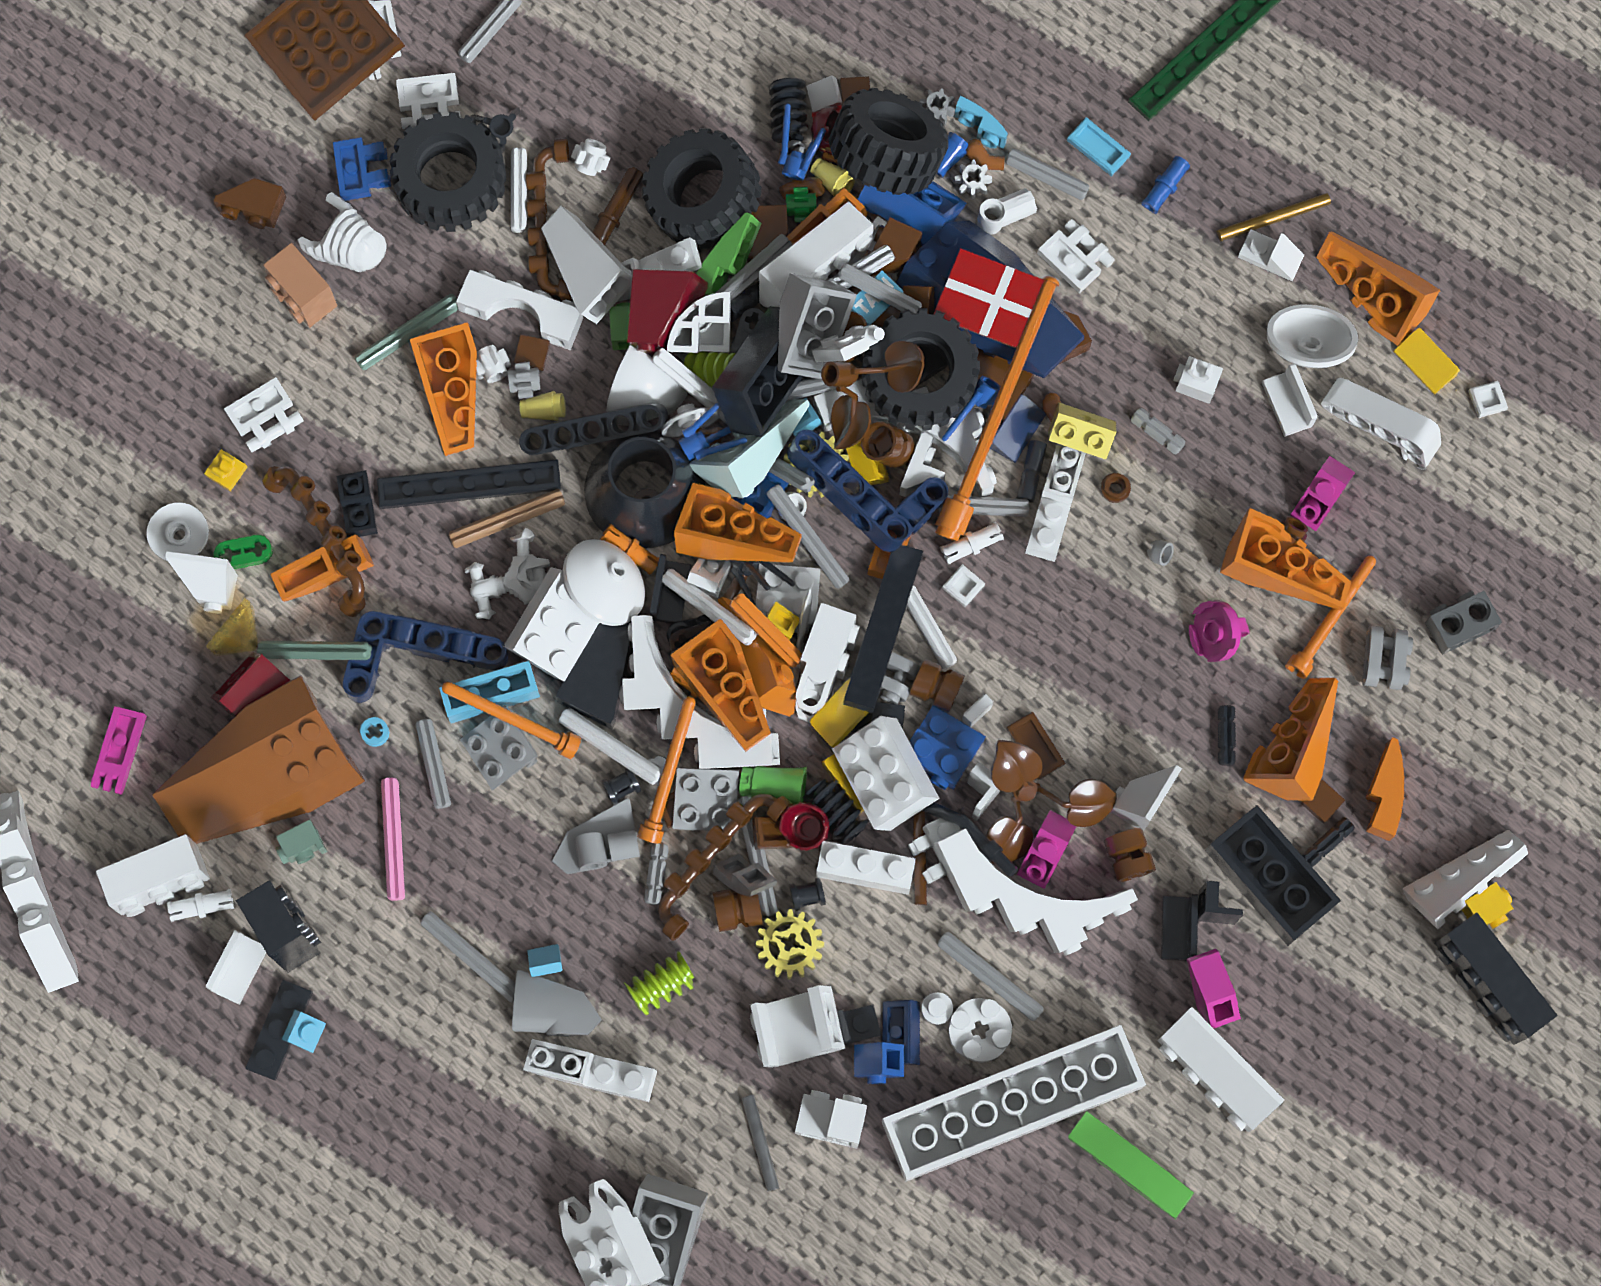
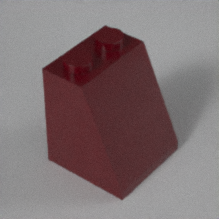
(656, 304)
(248, 683)

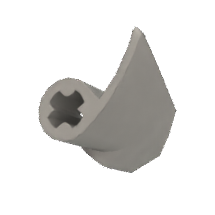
(587, 844)
(551, 1008)

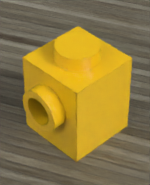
(1490, 905)

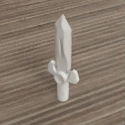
(802, 627)

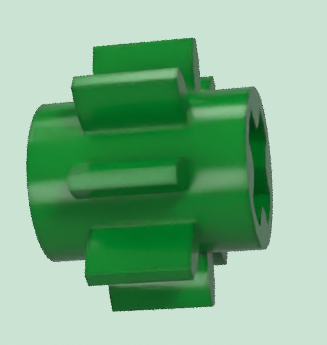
(800, 203)

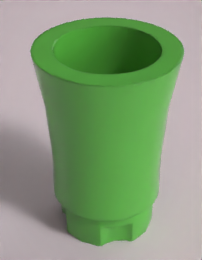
(774, 781)

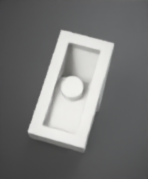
(1272, 255)
(918, 472)
(709, 575)

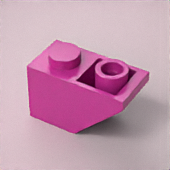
(1322, 493)
(1046, 849)
(1213, 989)

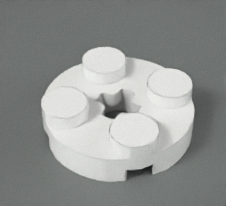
(974, 1047)

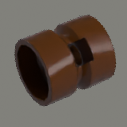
(888, 445)
(937, 685)
(1121, 847)
(736, 909)

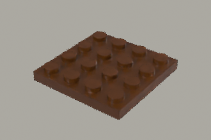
(324, 48)

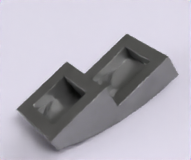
(742, 876)

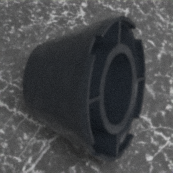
(649, 519)

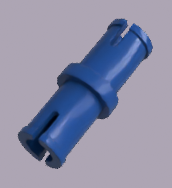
(1165, 184)

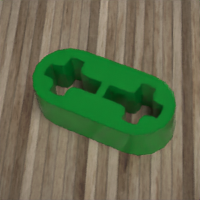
(242, 545)

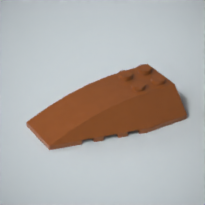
(259, 769)

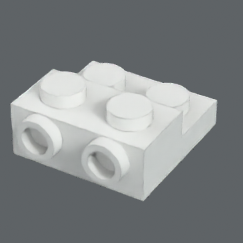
(789, 596)

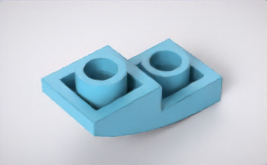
(989, 129)

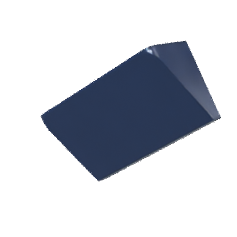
(1017, 429)
(902, 1027)

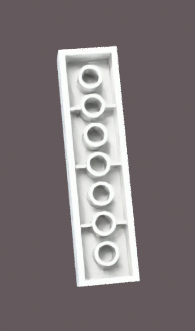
(1013, 1103)

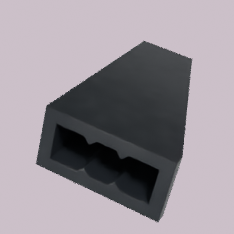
(597, 675)

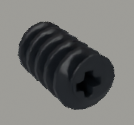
(785, 92)
(836, 810)

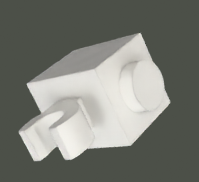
(1197, 379)

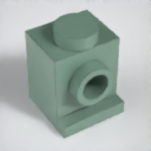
(300, 843)

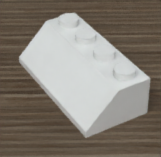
(817, 252)
(1220, 1071)

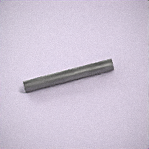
(760, 1143)

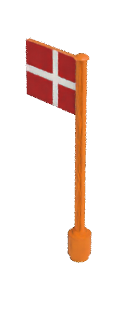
(1005, 308)

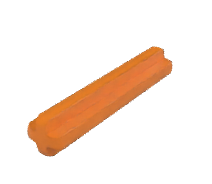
(766, 630)

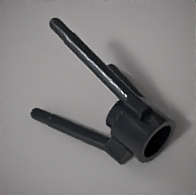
(499, 125)
(750, 568)

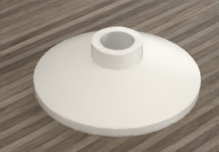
(685, 418)
(172, 519)

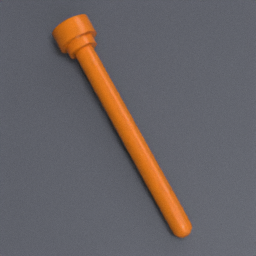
(1303, 660)
(565, 743)
(652, 827)

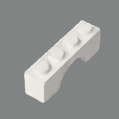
(485, 295)

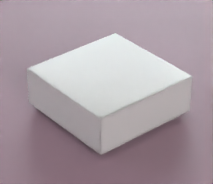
(824, 94)
(1488, 399)
(963, 585)
(977, 710)

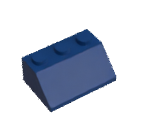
(922, 210)

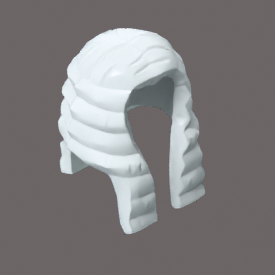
(347, 241)

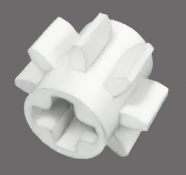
(590, 157)
(973, 171)
(492, 364)

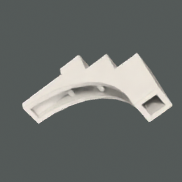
(958, 446)
(656, 689)
(30, 900)
(1061, 920)

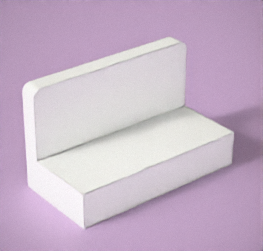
(1290, 401)
(981, 781)
(236, 967)

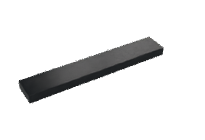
(468, 484)
(883, 628)

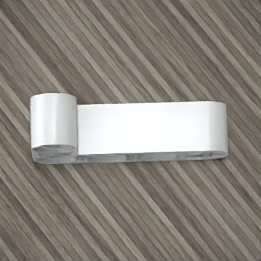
(1386, 419)

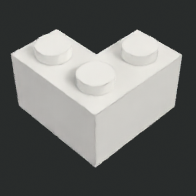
(831, 1120)

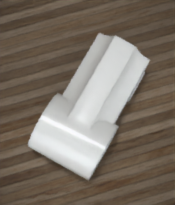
(1006, 209)

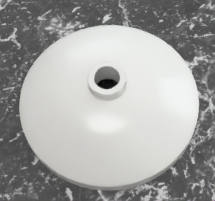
(1312, 336)
(604, 582)

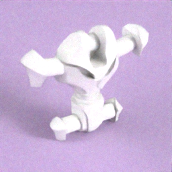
(521, 579)

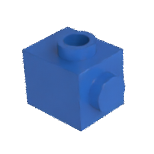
(878, 1061)

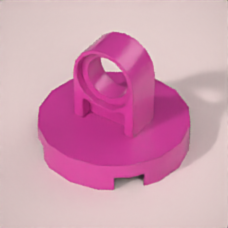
(1216, 631)

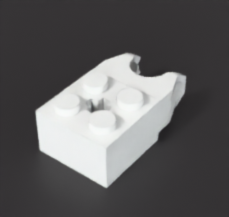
(825, 657)
(608, 1241)

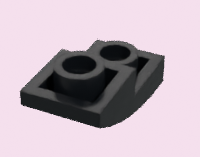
(357, 504)

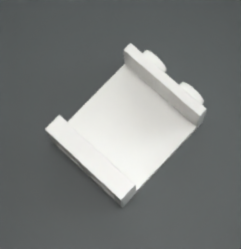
(797, 1027)

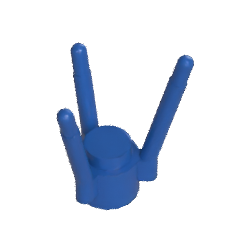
(797, 163)
(984, 395)
(696, 444)

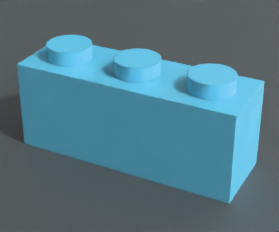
(503, 687)

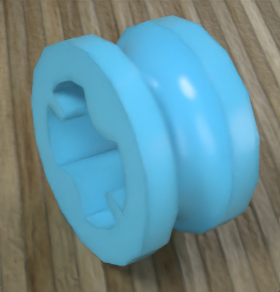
(375, 722)

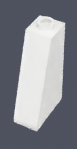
(587, 266)

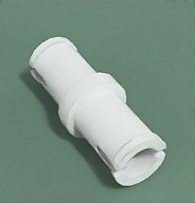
(972, 543)
(200, 905)

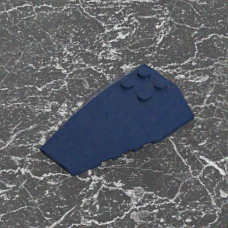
(933, 265)

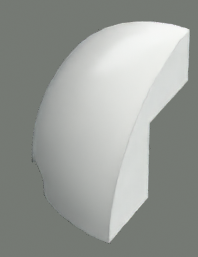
(703, 326)
(641, 383)

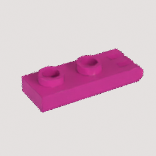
(118, 749)

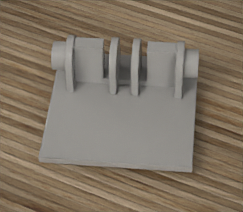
(499, 750)
(703, 797)

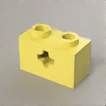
(1082, 430)

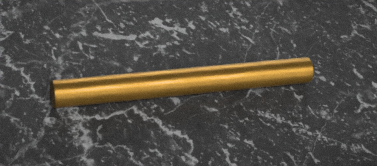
(1274, 217)

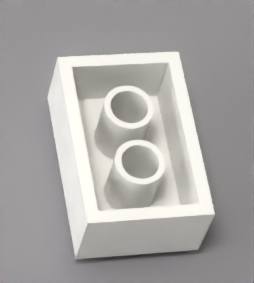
(551, 629)
(885, 773)
(153, 876)

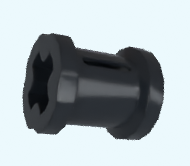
(621, 786)
(807, 894)

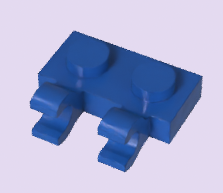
(352, 168)

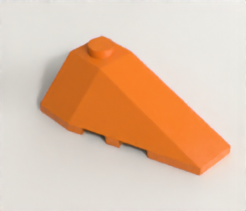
(1386, 290)
(449, 378)
(724, 529)
(1273, 560)
(769, 673)
(721, 679)
(1297, 754)

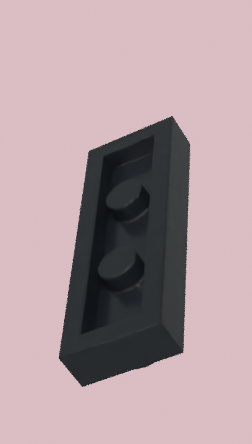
(270, 1049)

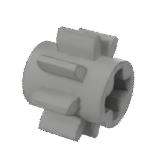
(940, 100)
(524, 380)

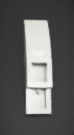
(677, 257)
(1055, 502)
(590, 1070)

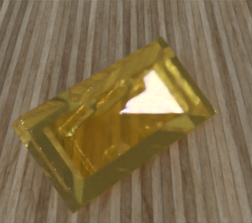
(237, 633)

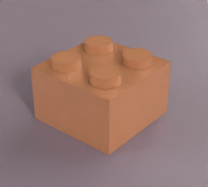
(299, 286)

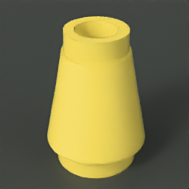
(832, 176)
(544, 406)

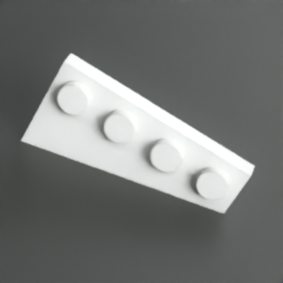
(1456, 881)

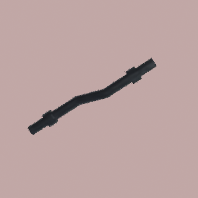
(990, 849)

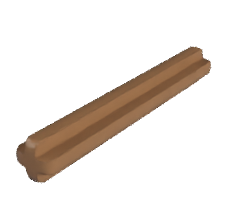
(506, 518)

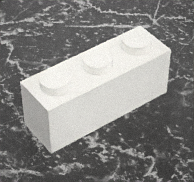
(865, 867)

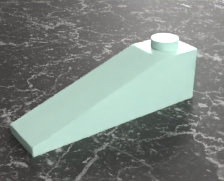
(746, 465)

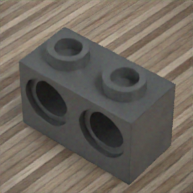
(1465, 626)

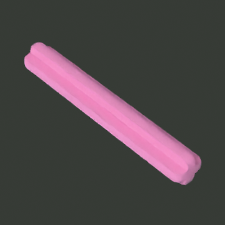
(392, 839)

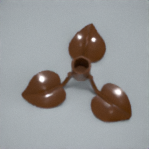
(853, 418)
(1014, 772)

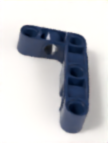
(866, 506)
(412, 636)

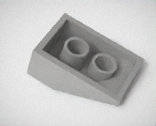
(808, 314)
(670, 1220)

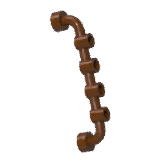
(538, 209)
(275, 481)
(700, 861)

